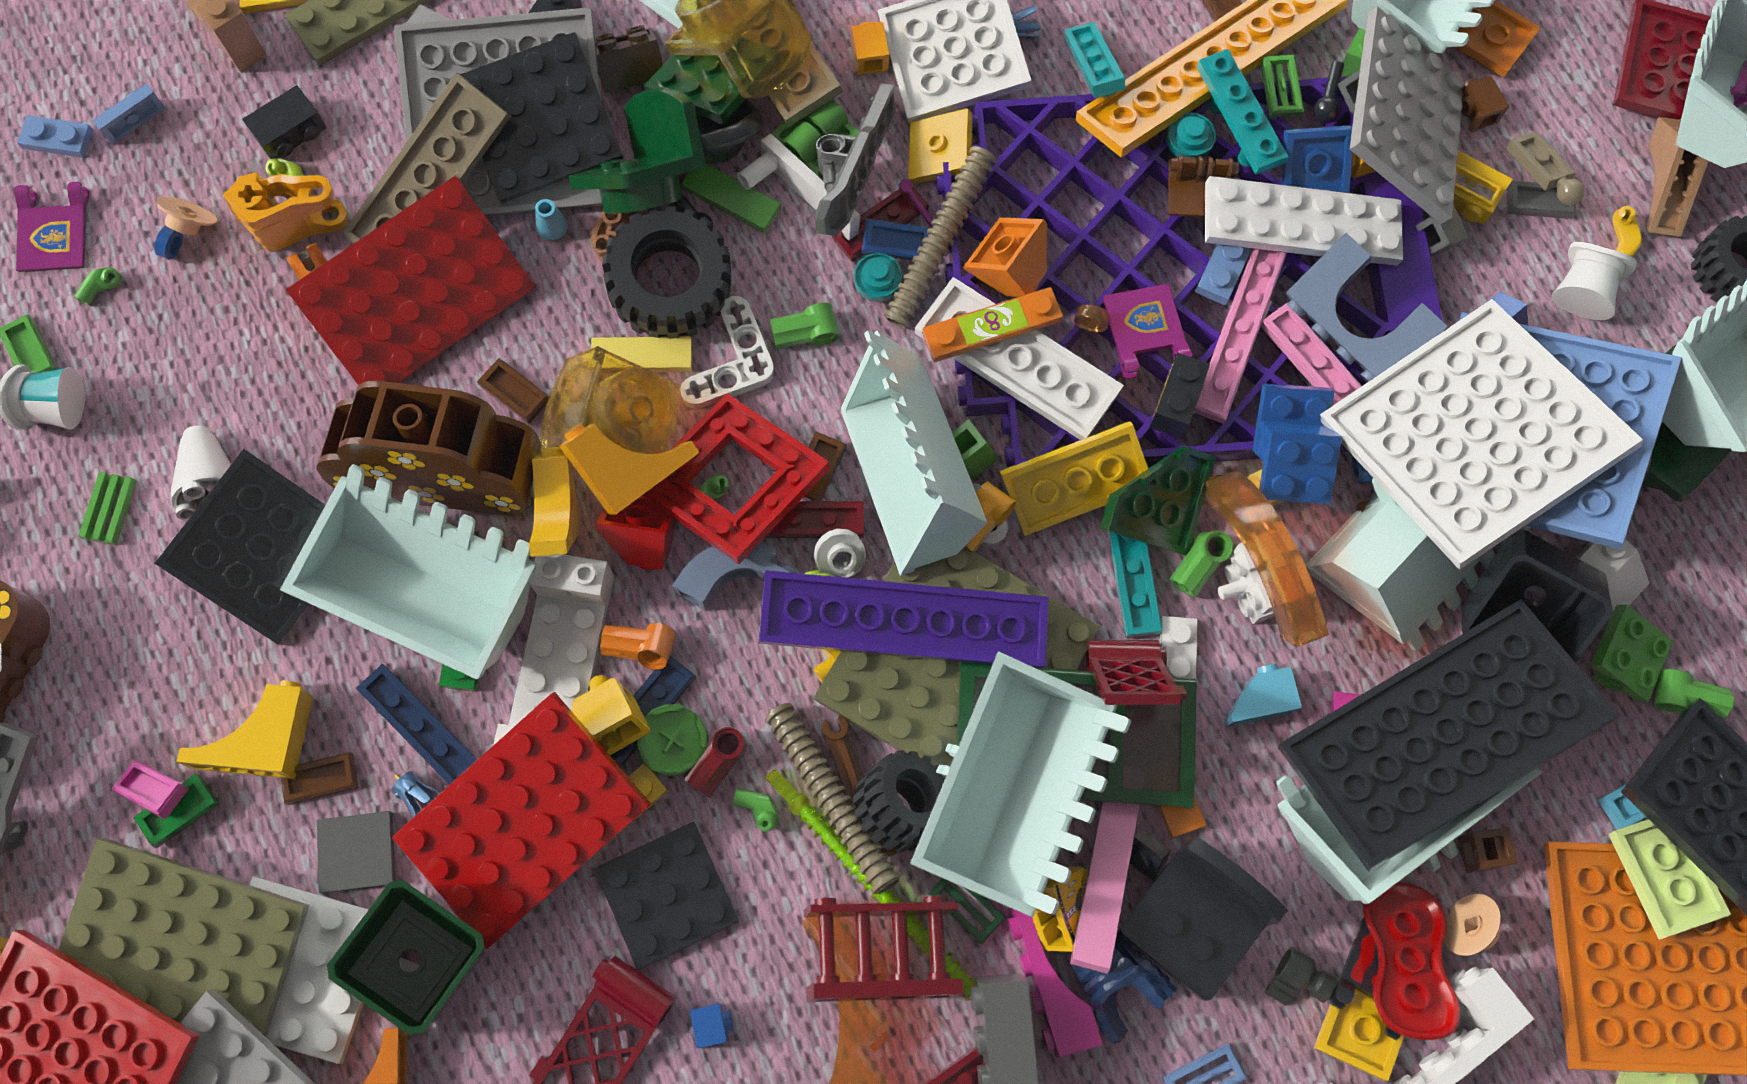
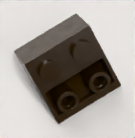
(627, 58)

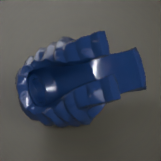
(1126, 969)

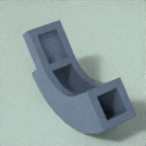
(713, 569)

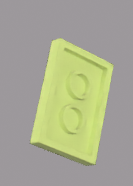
(1666, 880)

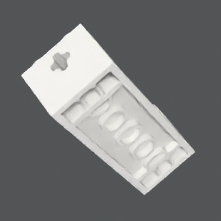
(563, 632)
(1492, 1018)

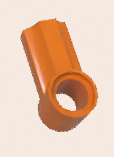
(648, 646)

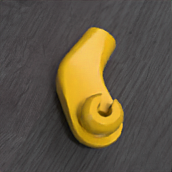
(1627, 230)

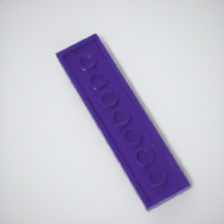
(902, 619)

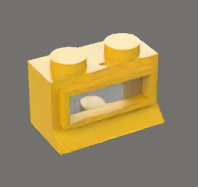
(1477, 188)

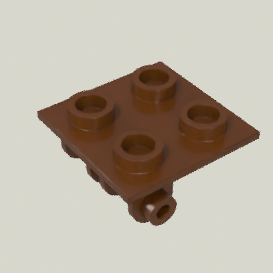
(1188, 181)

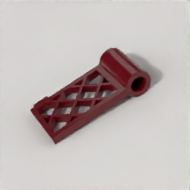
(1132, 672)
(624, 993)

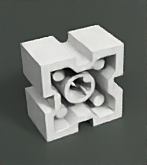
(1245, 580)

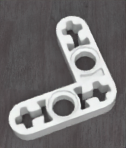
(739, 368)

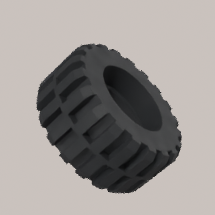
(667, 232)

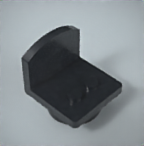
(1201, 917)

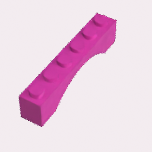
(1067, 1017)

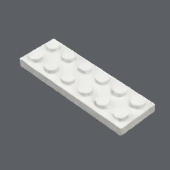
(1300, 219)
(1031, 368)

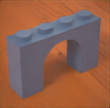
(1317, 298)

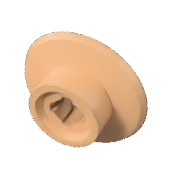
(185, 215)
(1465, 917)

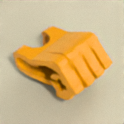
(283, 224)

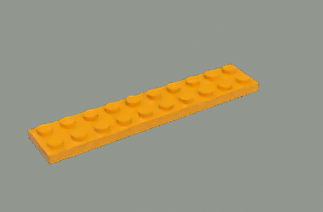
(1173, 84)

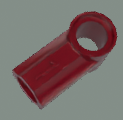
(714, 764)

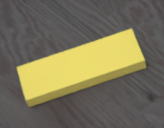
(650, 352)

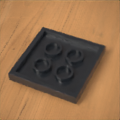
(666, 895)

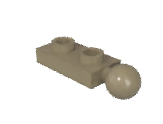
(1546, 167)

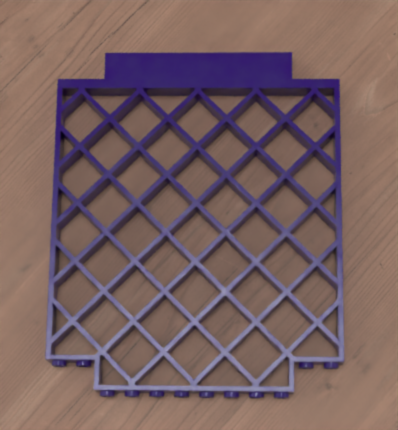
(1394, 288)

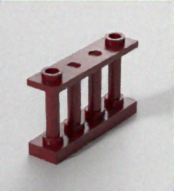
(865, 983)

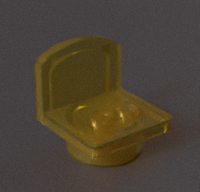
(755, 39)
(617, 396)

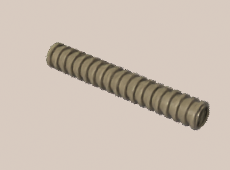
(940, 236)
(832, 798)

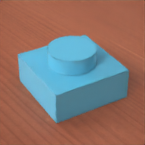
(1620, 809)

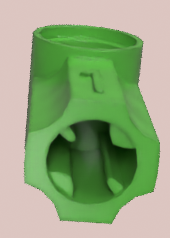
(814, 325)
(1199, 563)
(1678, 690)

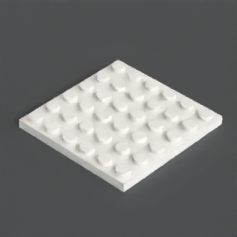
(1479, 433)

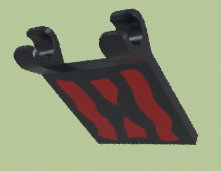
(1359, 972)

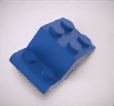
(1295, 444)

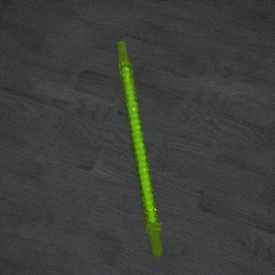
(800, 806)

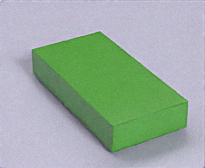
(26, 345)

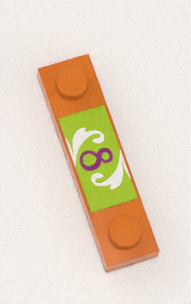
(992, 324)

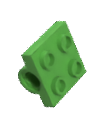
(803, 135)
(1630, 654)

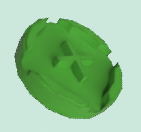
(674, 740)

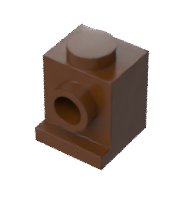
(1482, 103)
(1487, 850)

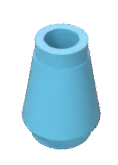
(549, 220)

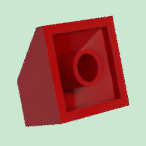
(639, 533)

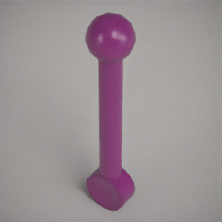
(906, 187)

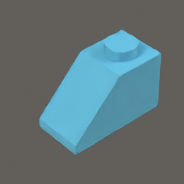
(1265, 696)

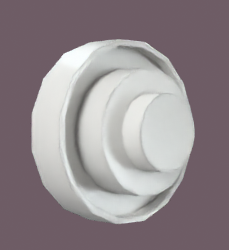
(840, 553)

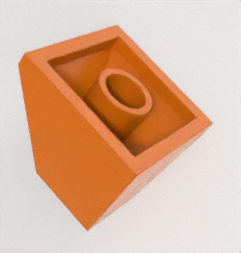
(1012, 256)

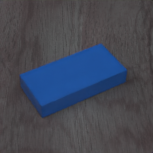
(892, 239)

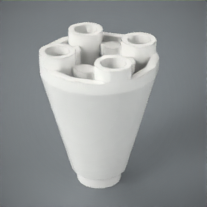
(197, 469)

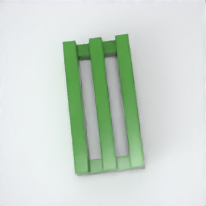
(1284, 108)
(90, 518)

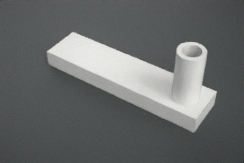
(794, 172)

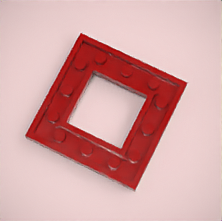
(738, 534)

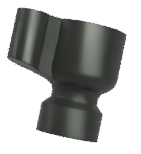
(1299, 972)

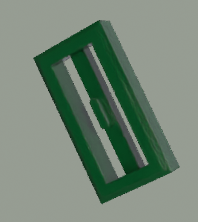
(990, 927)

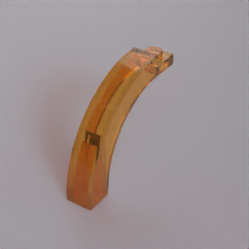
(1273, 554)

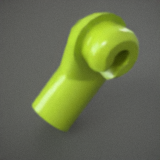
(284, 167)

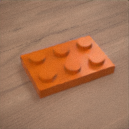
(1498, 37)

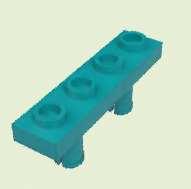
(1242, 112)

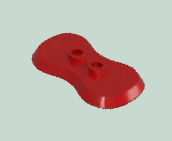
(1411, 979)

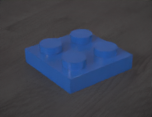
(1318, 158)

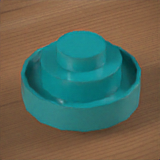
(1191, 136)
(877, 277)

